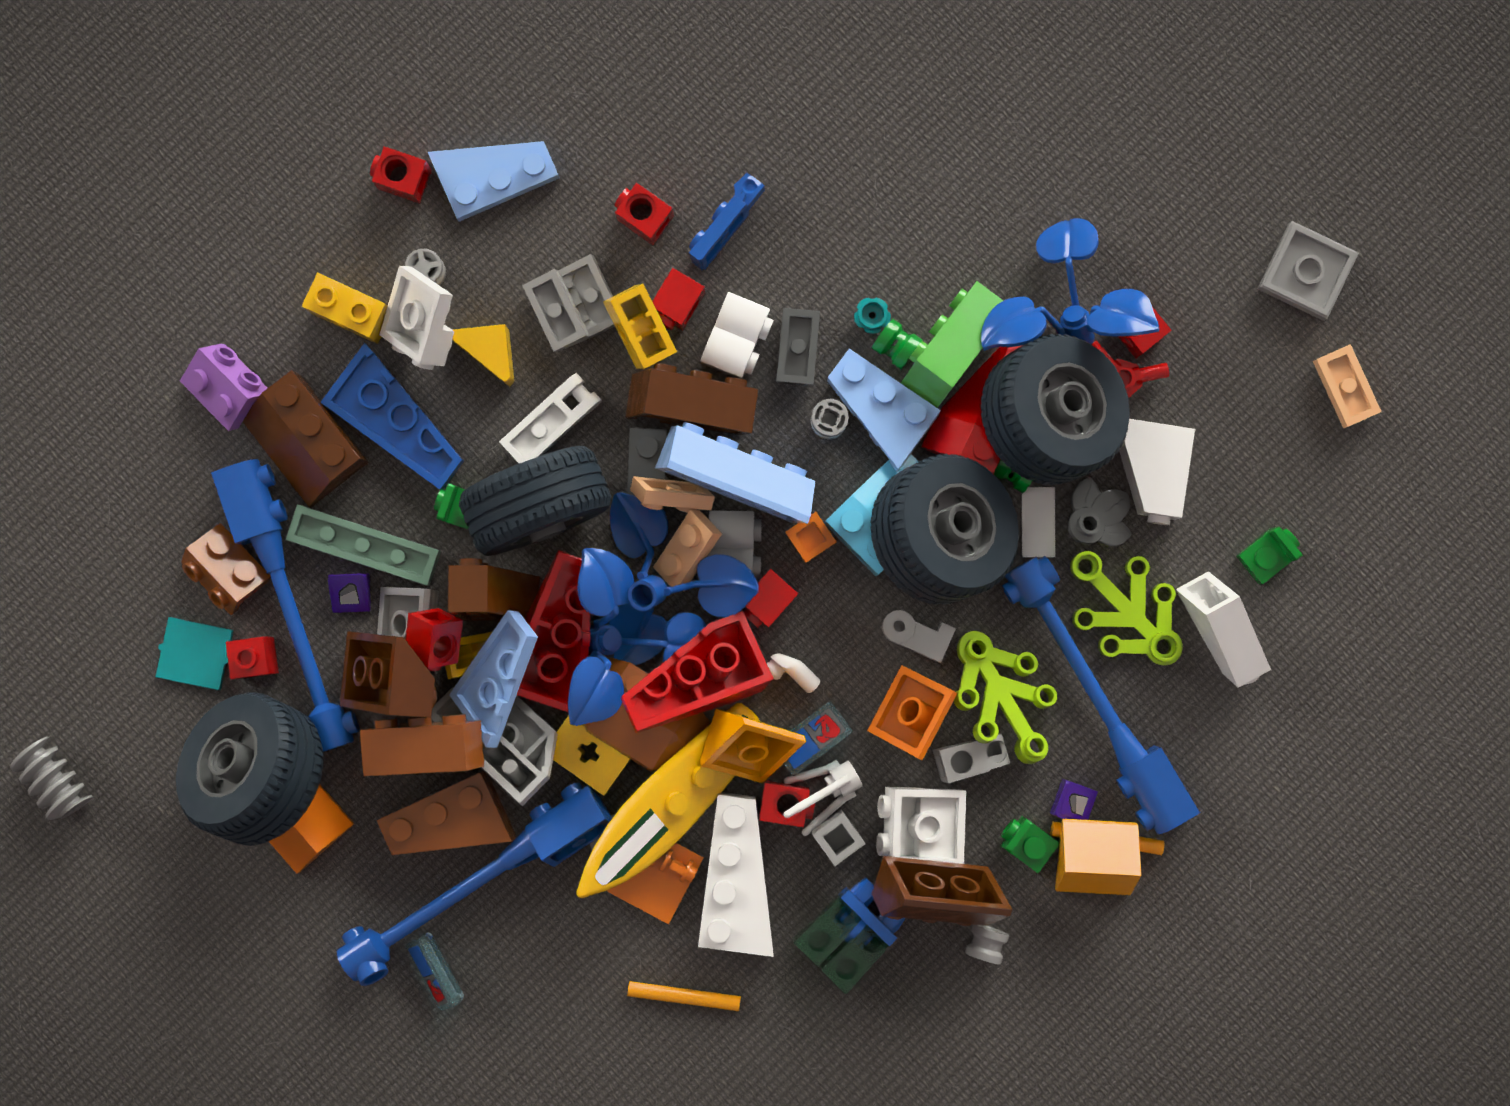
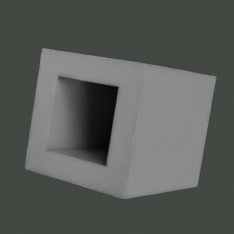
(838, 837)

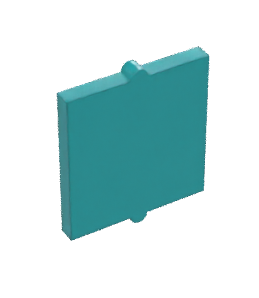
(194, 653)

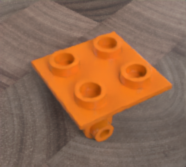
(662, 884)

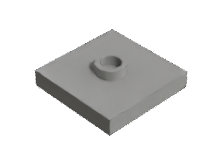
(1307, 270)

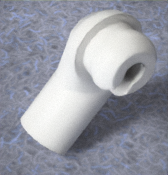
(795, 669)

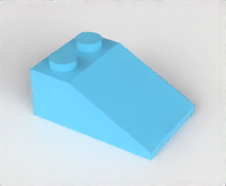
(853, 517)

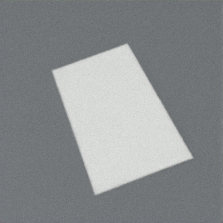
(1038, 522)

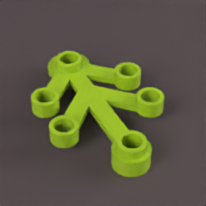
(1130, 612)
(1000, 692)

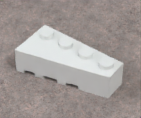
(735, 892)

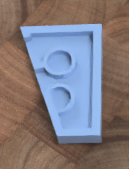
(491, 174)
(885, 407)
(495, 675)

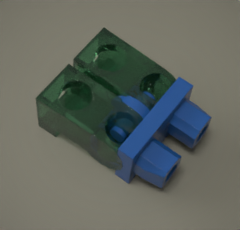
(848, 921)

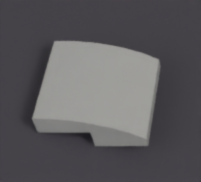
(571, 303)

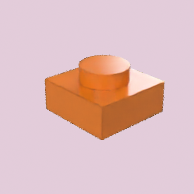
(810, 538)

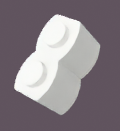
(736, 335)

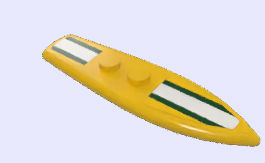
(656, 816)

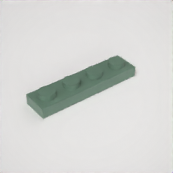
(363, 545)

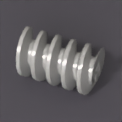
(49, 780)

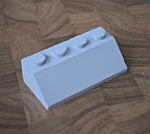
(737, 474)

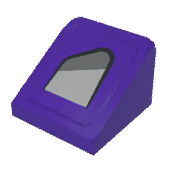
(350, 592)
(1073, 801)

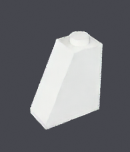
(1157, 468)
(1225, 628)

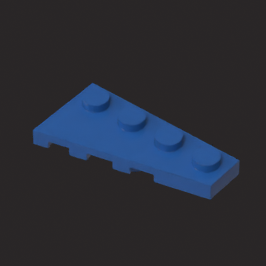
(385, 413)

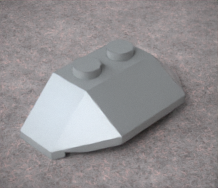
(524, 752)

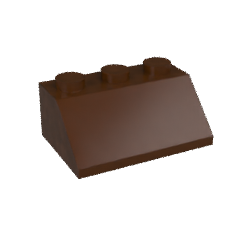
(303, 438)
(385, 677)
(939, 892)

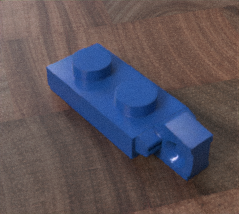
(726, 221)

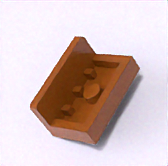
(223, 569)

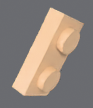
(1347, 386)
(679, 494)
(687, 548)

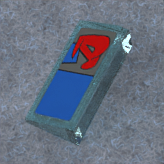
(822, 732)
(435, 971)

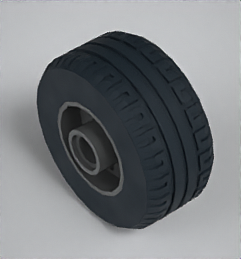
(1055, 409)
(534, 500)
(944, 529)
(249, 769)

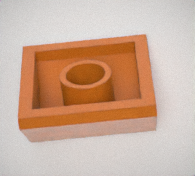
(912, 712)
(313, 832)

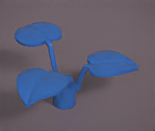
(1119, 314)
(723, 580)
(601, 587)

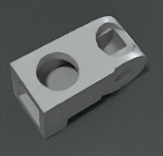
(904, 631)
(970, 759)

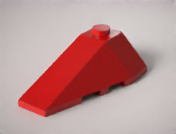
(960, 423)
(561, 633)
(702, 675)

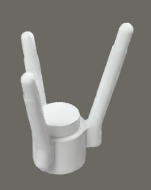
(841, 781)

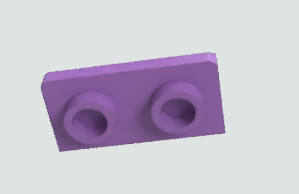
(222, 384)

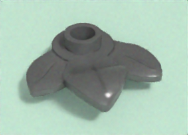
(1103, 512)

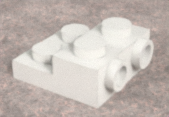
(417, 319)
(922, 824)

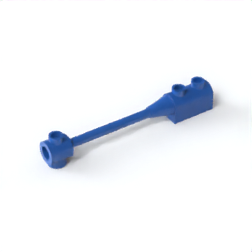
(257, 520)
(1144, 772)
(551, 835)

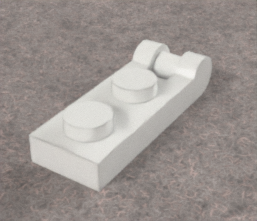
(550, 420)

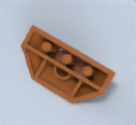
(649, 747)

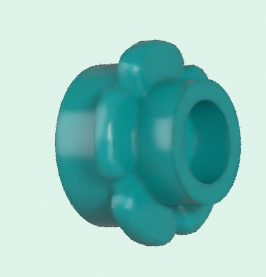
(867, 306)

